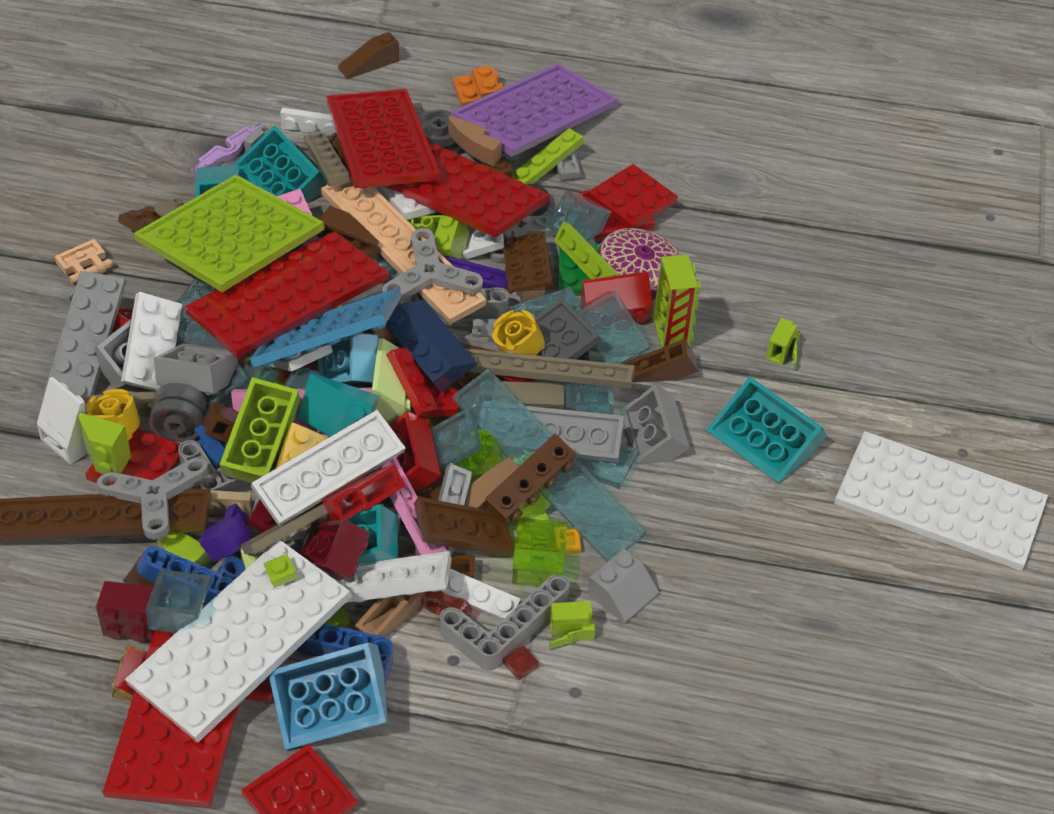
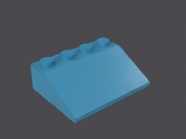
(330, 695)

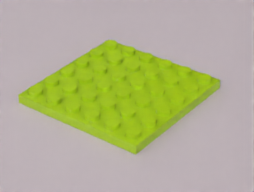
(229, 232)

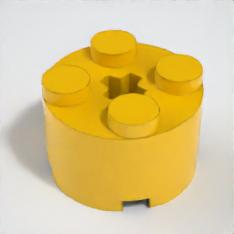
(518, 333)
(115, 407)

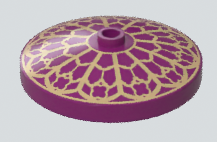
(635, 252)

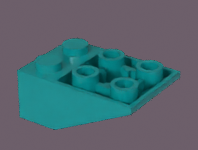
(211, 176)

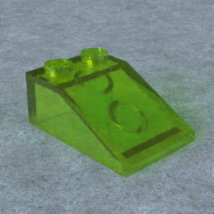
(538, 551)

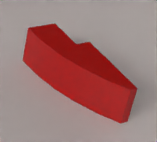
(363, 493)

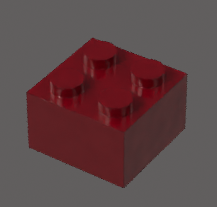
(123, 611)

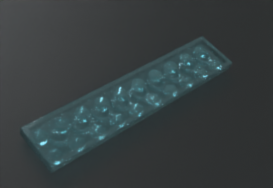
(577, 493)

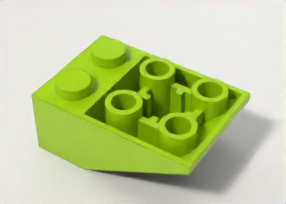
(448, 233)

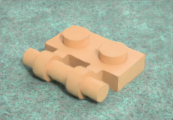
(82, 256)

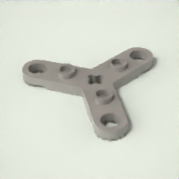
(529, 224)
(443, 274)
(141, 490)

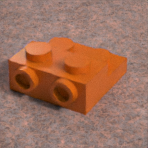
(475, 86)

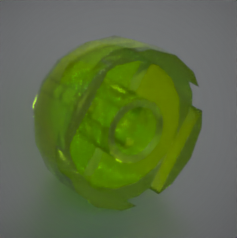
(484, 459)

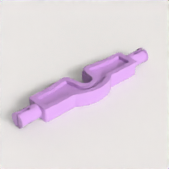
(220, 154)

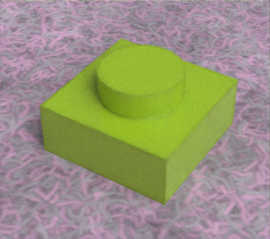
(280, 570)

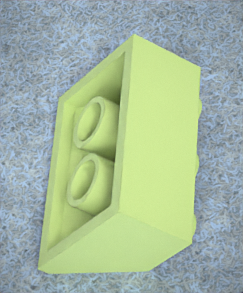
(392, 397)

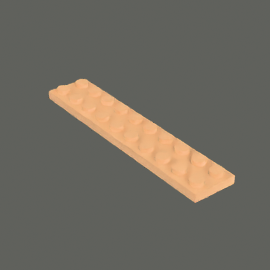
(396, 245)

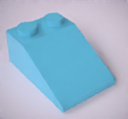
(351, 360)

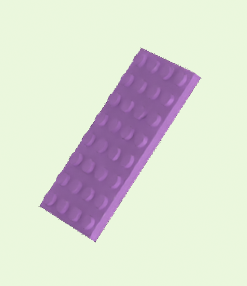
(537, 108)

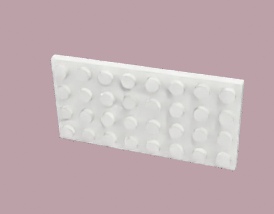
(942, 500)
(236, 642)

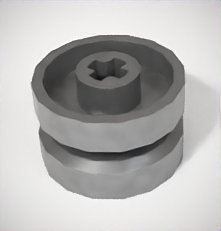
(436, 129)
(177, 412)

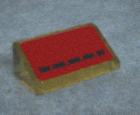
(130, 661)

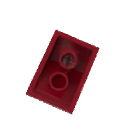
(335, 547)

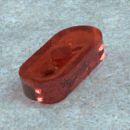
(438, 601)

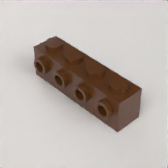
(530, 480)

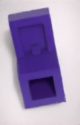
(226, 536)

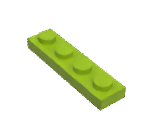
(549, 157)
(583, 253)

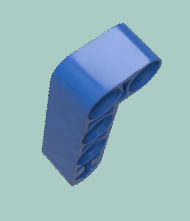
(158, 558)
(345, 638)

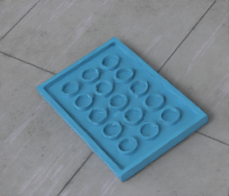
(330, 328)

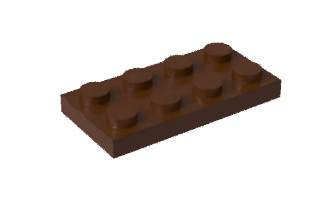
(462, 527)

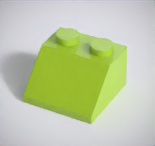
(105, 443)

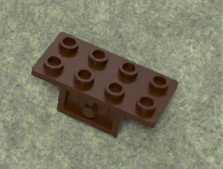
(527, 262)

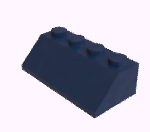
(430, 343)

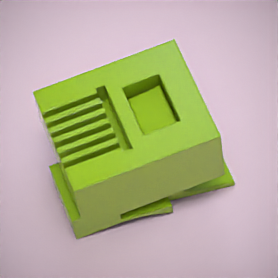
(782, 340)
(571, 623)

